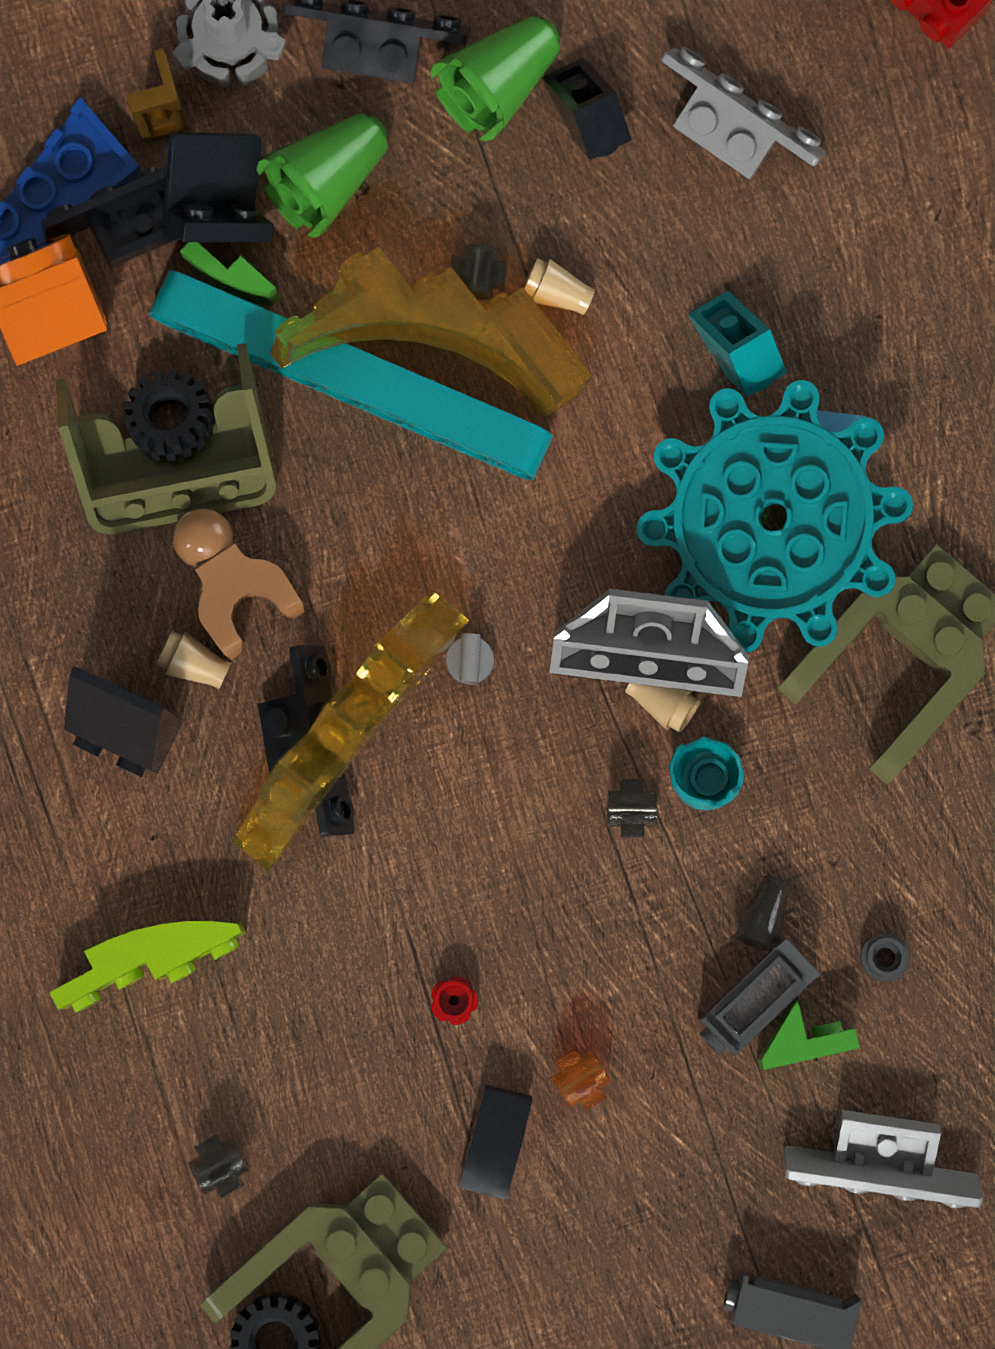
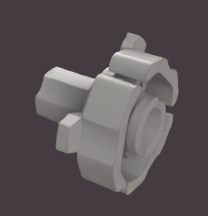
(227, 34)

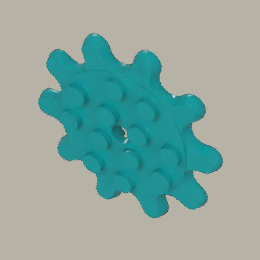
(827, 505)

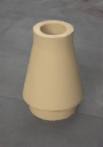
(556, 287)
(192, 661)
(668, 706)

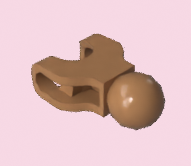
(228, 577)

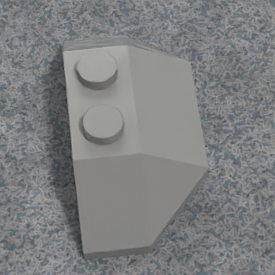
(652, 644)

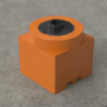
(46, 298)

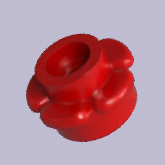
(457, 1013)

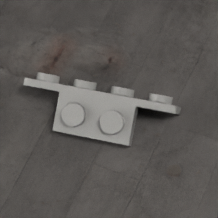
(732, 123)
(884, 1158)

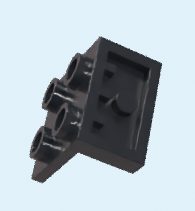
(214, 188)

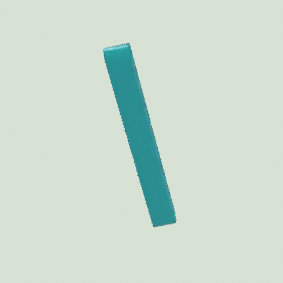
(356, 378)

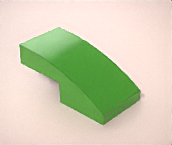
(239, 279)

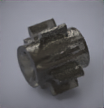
(480, 270)
(632, 808)
(219, 1166)

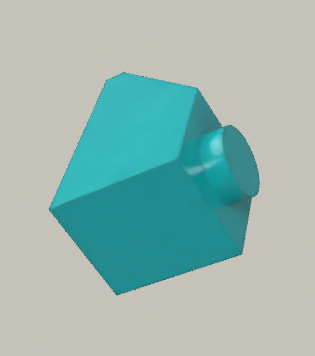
(739, 343)

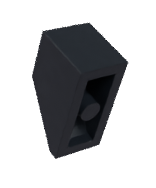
(588, 108)

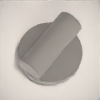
(470, 659)

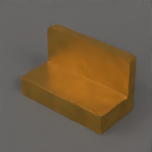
(159, 108)

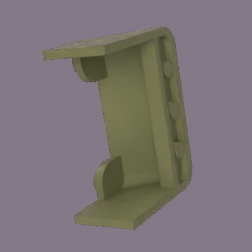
(134, 492)

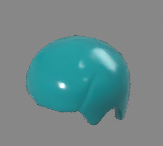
(706, 773)

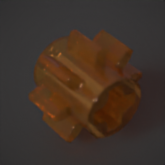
(580, 1079)

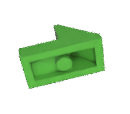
(791, 1045)

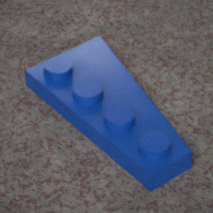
(68, 171)

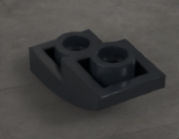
(495, 1141)

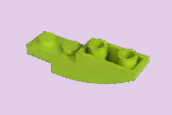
(164, 948)

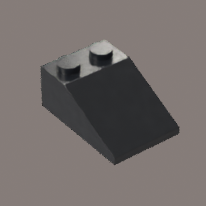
(118, 722)

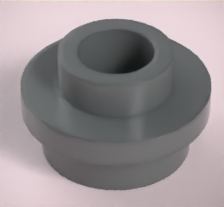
(899, 953)

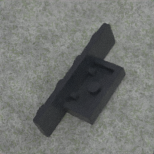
(376, 41)
(121, 218)
(291, 718)

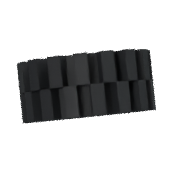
(163, 392)
(280, 1309)

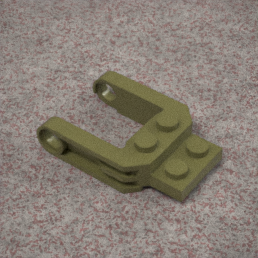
(938, 617)
(370, 1247)

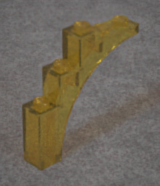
(440, 311)
(346, 726)

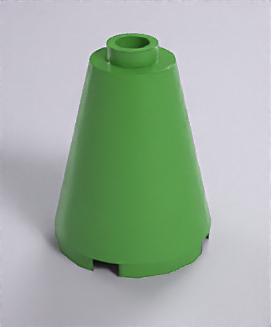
(495, 75)
(323, 171)

